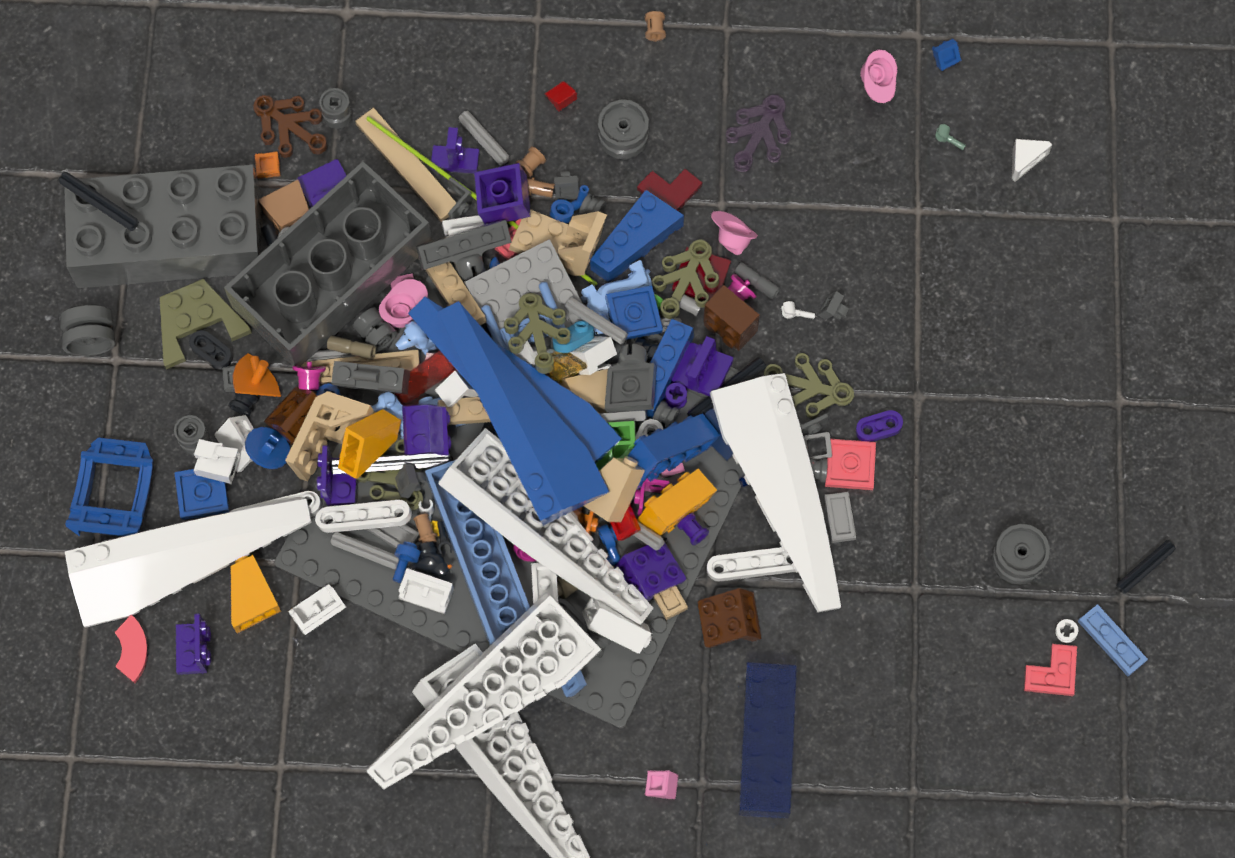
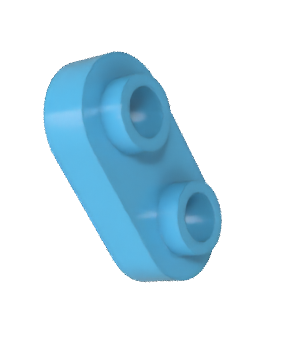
(580, 333)

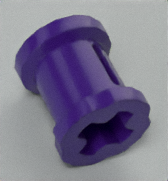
(670, 393)
(693, 529)

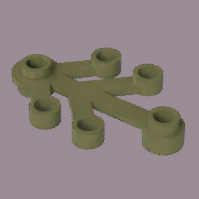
(686, 276)
(537, 328)
(814, 386)
(389, 478)

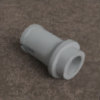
(689, 305)

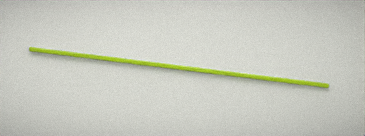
(443, 173)

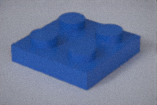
(634, 311)
(200, 495)

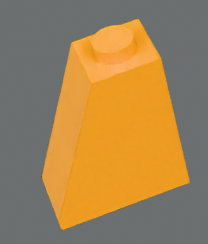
(367, 442)
(250, 595)

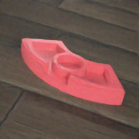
(134, 649)

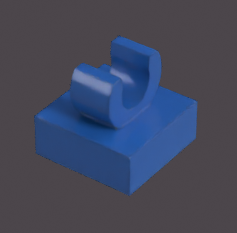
(946, 54)

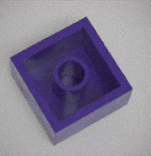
(502, 194)

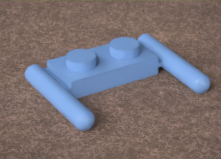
(502, 338)

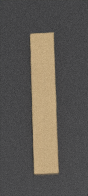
(407, 166)

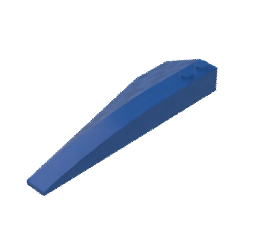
(573, 410)
(540, 445)

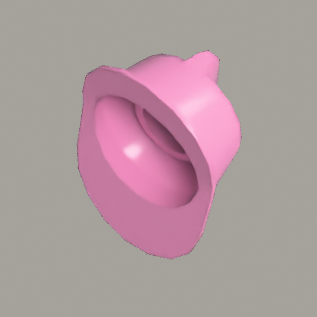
(879, 76)
(732, 232)
(400, 301)

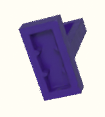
(454, 156)

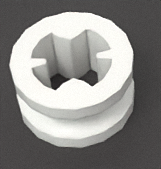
(1072, 636)

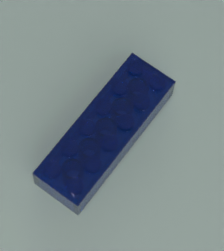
(767, 740)

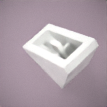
(1027, 154)

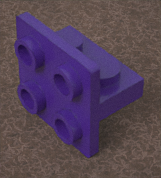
(703, 367)

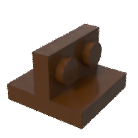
(291, 413)

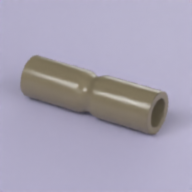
(355, 348)

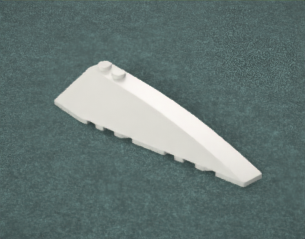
(769, 445)
(492, 490)
(142, 568)
(518, 668)
(511, 768)

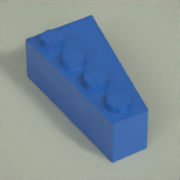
(640, 230)
(672, 446)

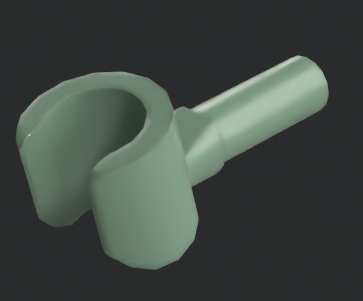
(942, 135)

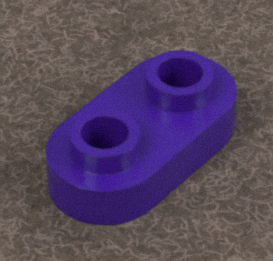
(878, 426)

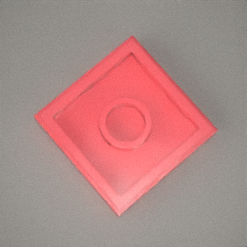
(851, 464)

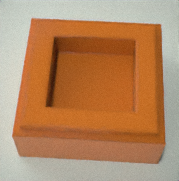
(267, 165)

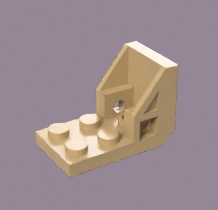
(572, 242)
(325, 414)

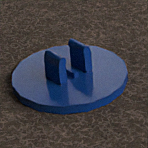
(267, 448)

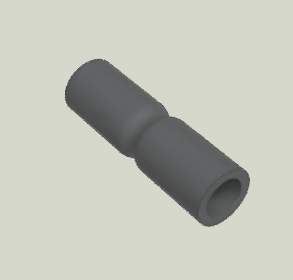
(760, 282)

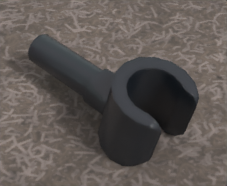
(443, 539)

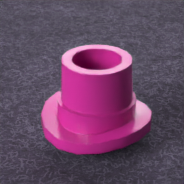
(740, 288)
(309, 376)

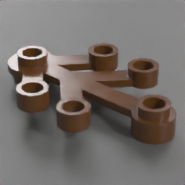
(288, 122)

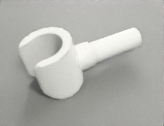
(789, 311)
(430, 510)

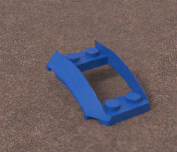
(103, 519)

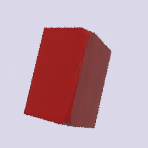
(561, 95)

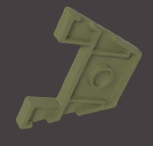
(193, 310)

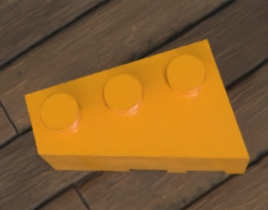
(676, 502)

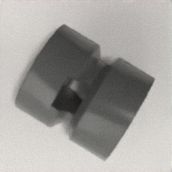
(335, 108)
(374, 329)
(189, 431)

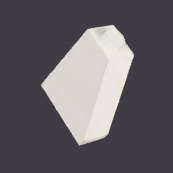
(616, 626)

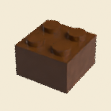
(730, 318)

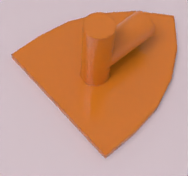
(254, 377)

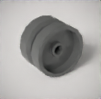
(623, 129)
(87, 330)
(1023, 540)

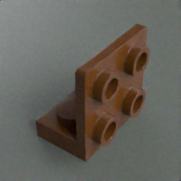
(729, 617)

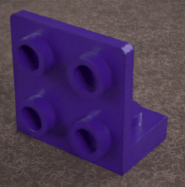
(320, 181)
(426, 429)
(334, 488)
(651, 570)
(191, 647)

